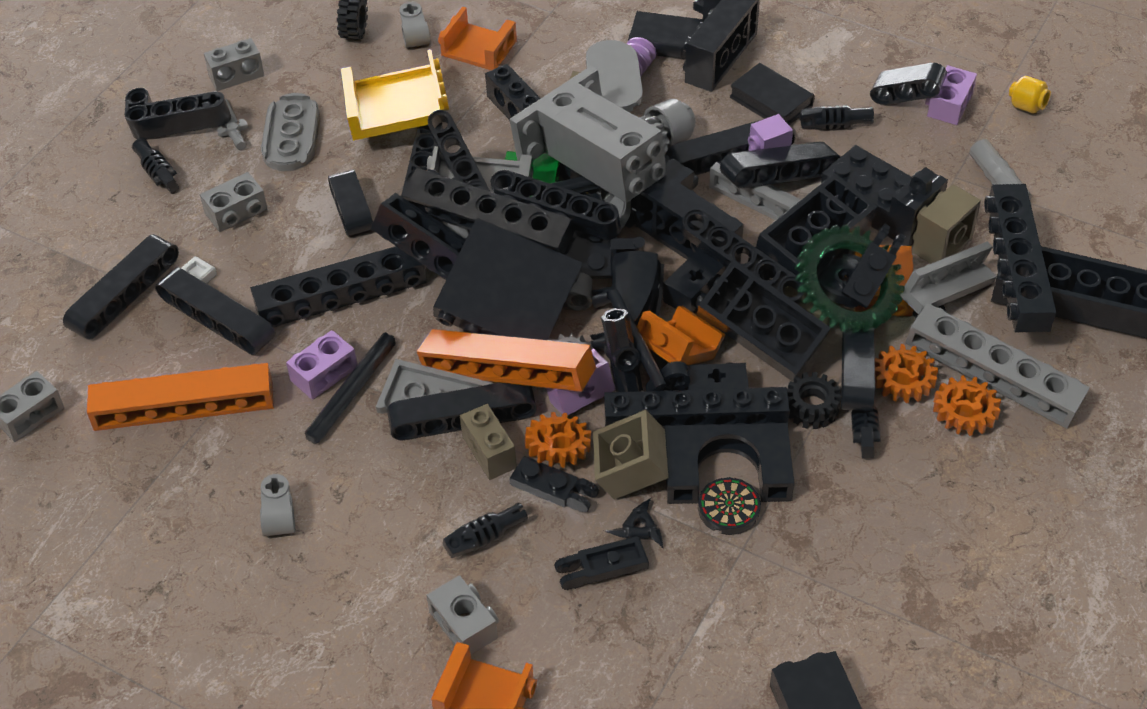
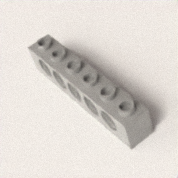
(999, 364)

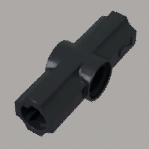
(620, 339)

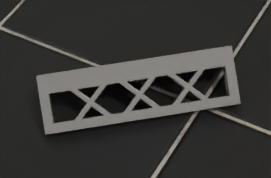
(764, 199)
(949, 278)

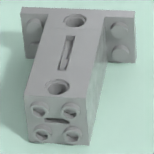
(592, 137)

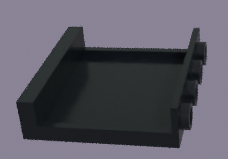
(505, 285)

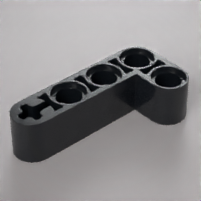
(174, 115)

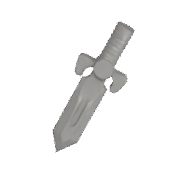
(233, 129)

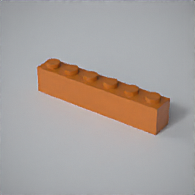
(509, 359)
(180, 396)

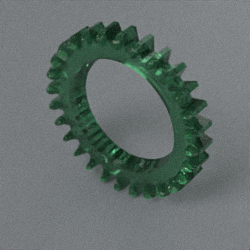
(835, 239)

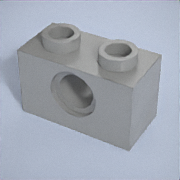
(459, 598)

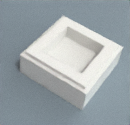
(200, 269)

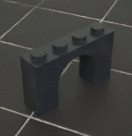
(762, 444)

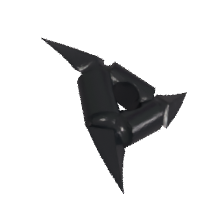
(640, 515)

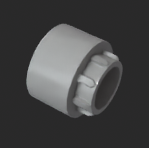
(677, 119)

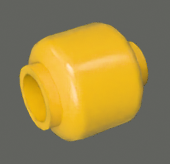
(1029, 94)

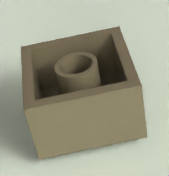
(945, 224)
(630, 454)

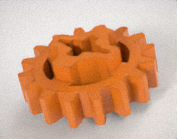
(905, 373)
(966, 405)
(560, 438)

